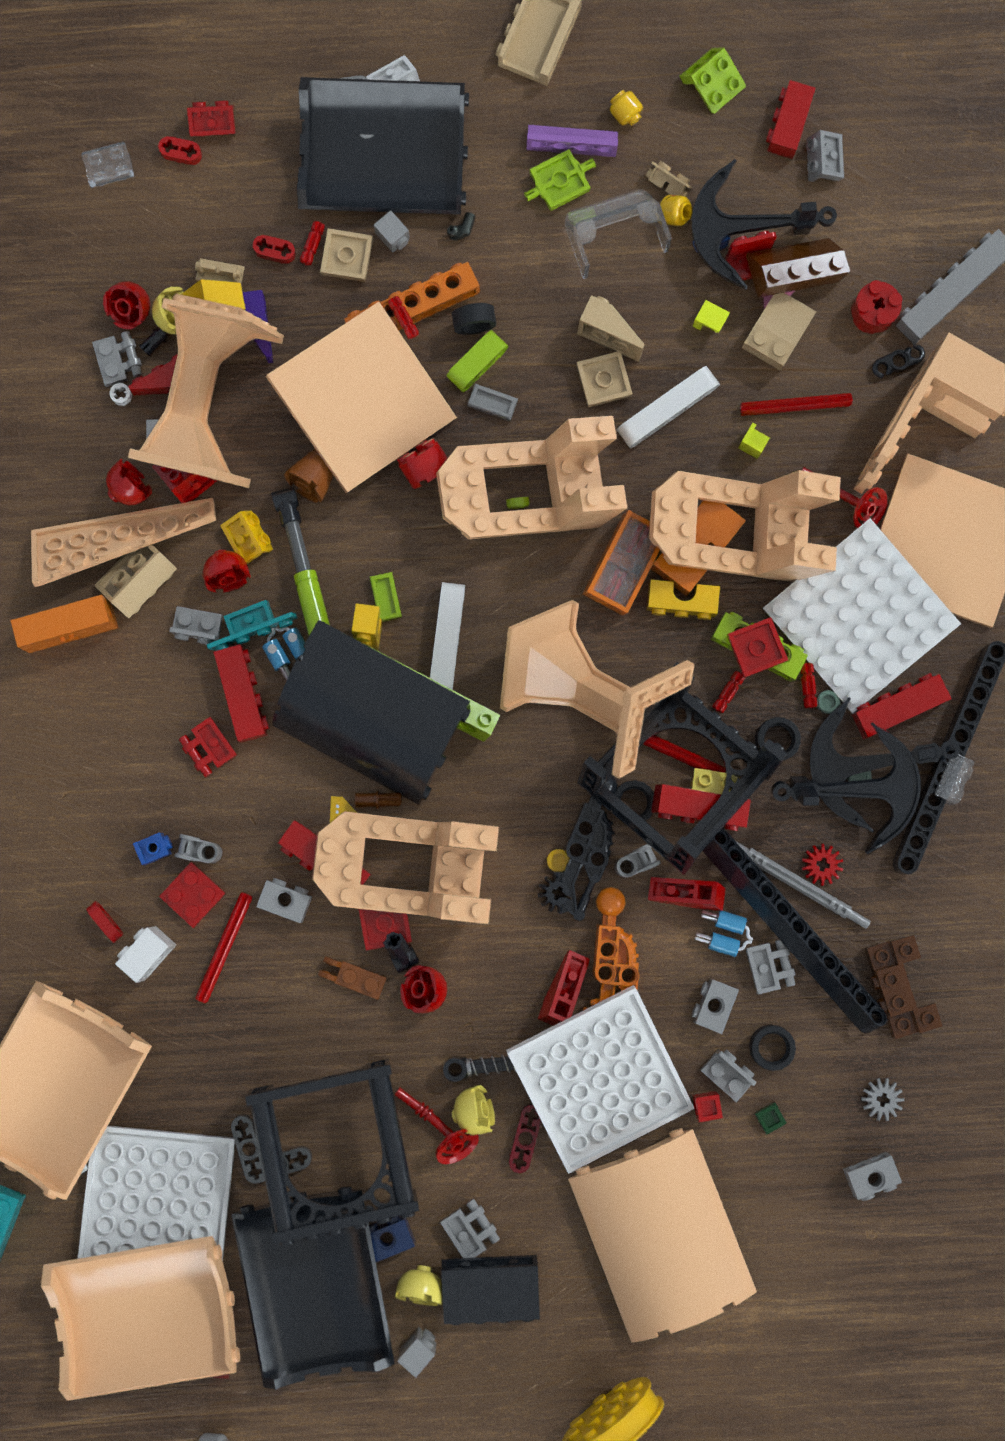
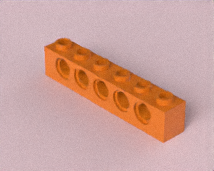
(447, 297)

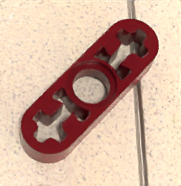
(515, 1153)

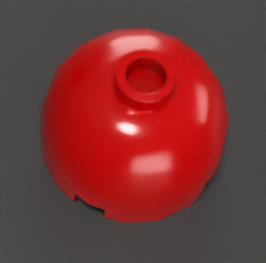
(127, 304)
(126, 484)
(225, 571)
(423, 989)

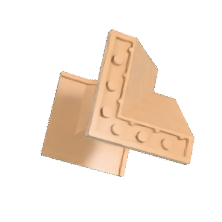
(205, 338)
(553, 667)

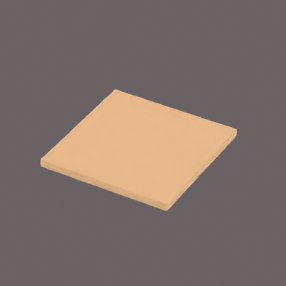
(361, 397)
(951, 536)

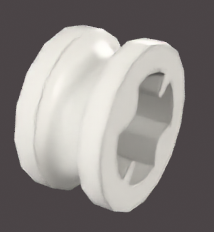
(120, 387)

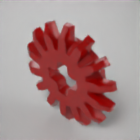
(814, 870)

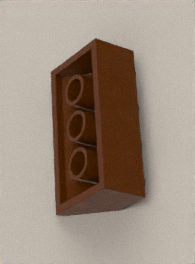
(797, 267)

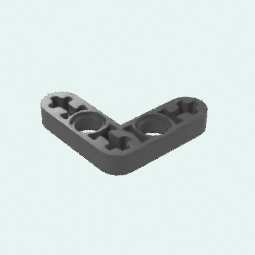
(243, 1157)

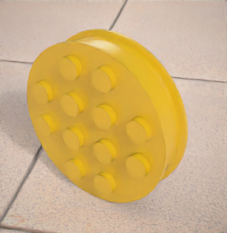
(618, 1415)

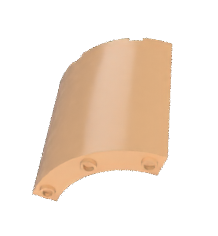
(61, 1086)
(662, 1236)
(142, 1317)

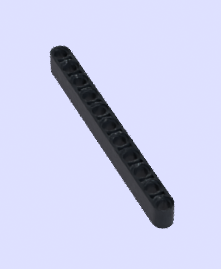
(968, 729)
(795, 933)

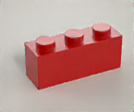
(790, 119)

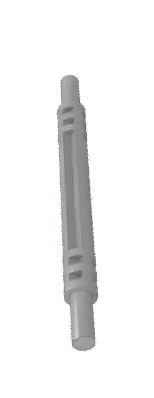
(805, 887)

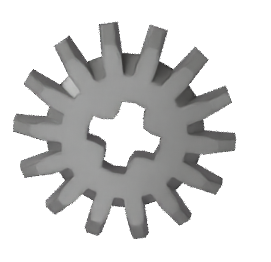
(877, 1091)

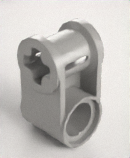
(194, 849)
(638, 861)

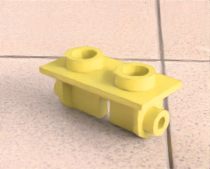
(710, 781)

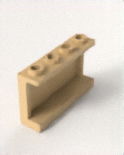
(537, 37)

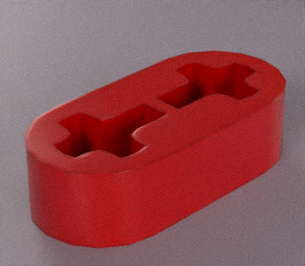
(178, 155)
(275, 244)
(104, 921)

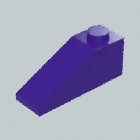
(256, 304)

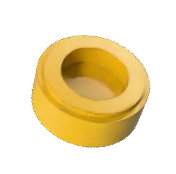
(557, 860)

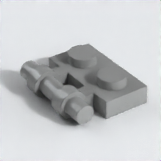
(110, 360)
(764, 970)
(463, 1234)

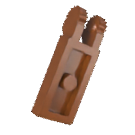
(355, 978)

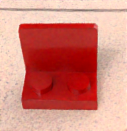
(184, 484)

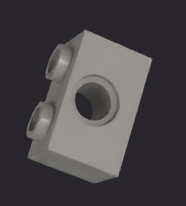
(271, 895)
(717, 1019)
(858, 1175)
(417, 1351)

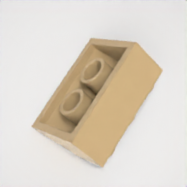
(135, 579)

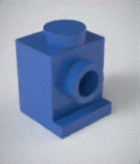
(143, 848)

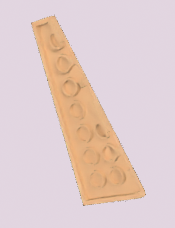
(84, 544)

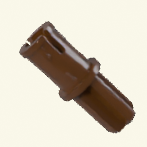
(377, 799)

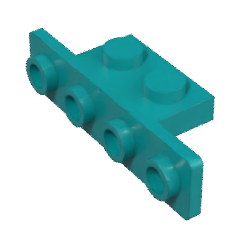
(249, 622)

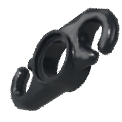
(887, 360)

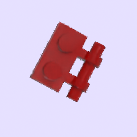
(214, 744)

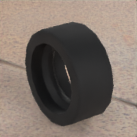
(474, 318)
(783, 722)
(648, 792)
(789, 1053)

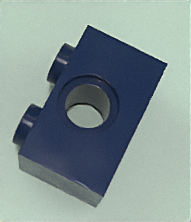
(402, 1236)

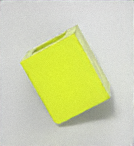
(711, 317)
(753, 442)

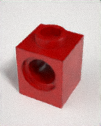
(707, 1106)

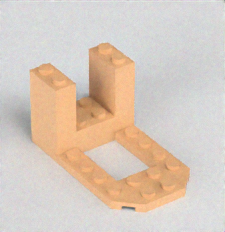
(954, 385)
(573, 480)
(779, 526)
(453, 872)

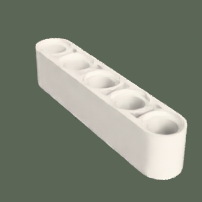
(668, 407)
(447, 633)

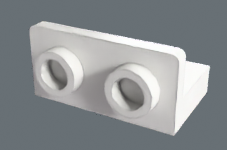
(398, 70)

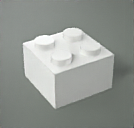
(145, 953)

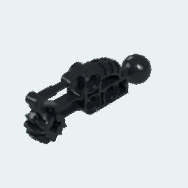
(597, 840)

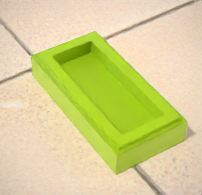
(386, 596)

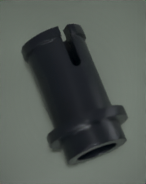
(153, 341)

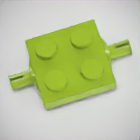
(560, 180)

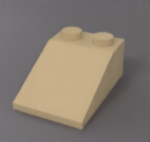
(608, 328)
(778, 330)

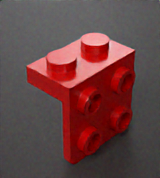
(742, 245)

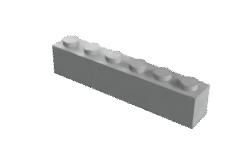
(952, 290)

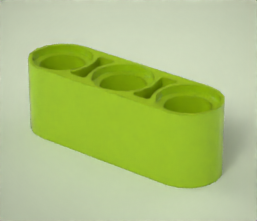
(477, 361)

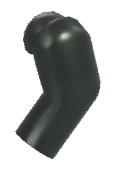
(463, 230)

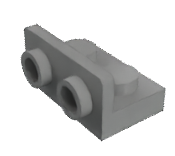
(825, 156)
(196, 624)
(728, 1075)

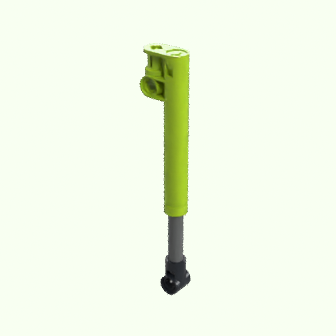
(305, 578)

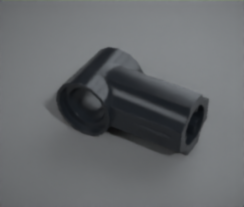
(400, 952)

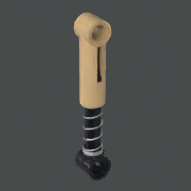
(477, 1066)

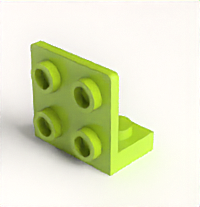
(714, 78)

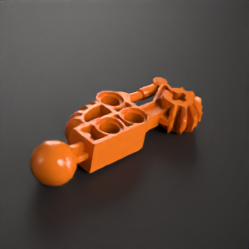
(623, 955)

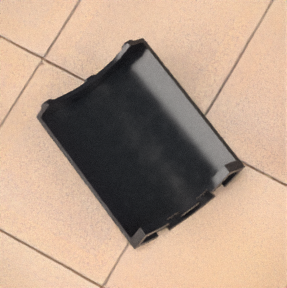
(404, 167)
(369, 712)
(314, 1299)

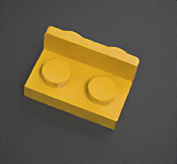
(246, 535)

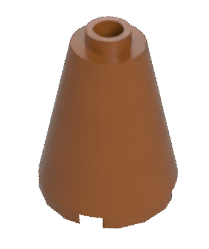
(310, 476)

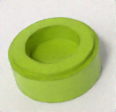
(516, 503)

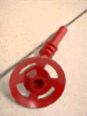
(863, 504)
(452, 1138)

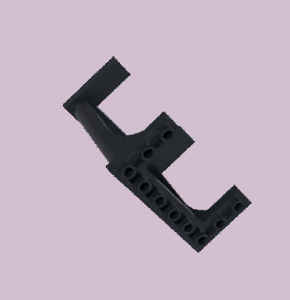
(759, 767)
(286, 1223)

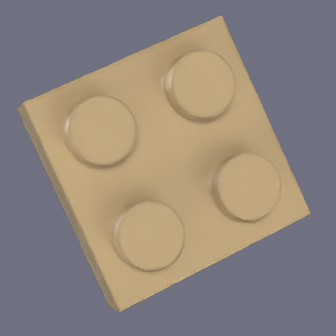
(346, 255)
(604, 379)

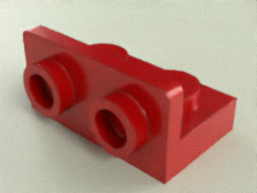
(211, 120)

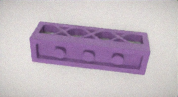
(577, 140)

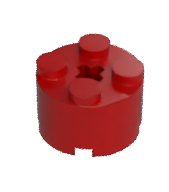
(882, 296)
(422, 463)

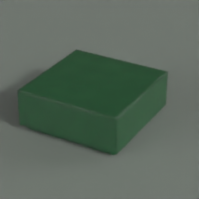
(770, 1118)

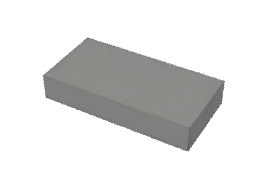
(492, 402)

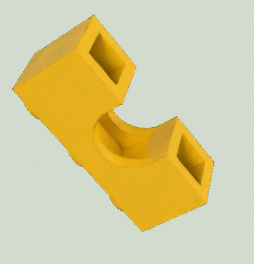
(662, 600)
(367, 625)

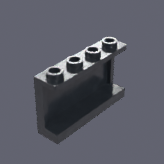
(490, 1289)

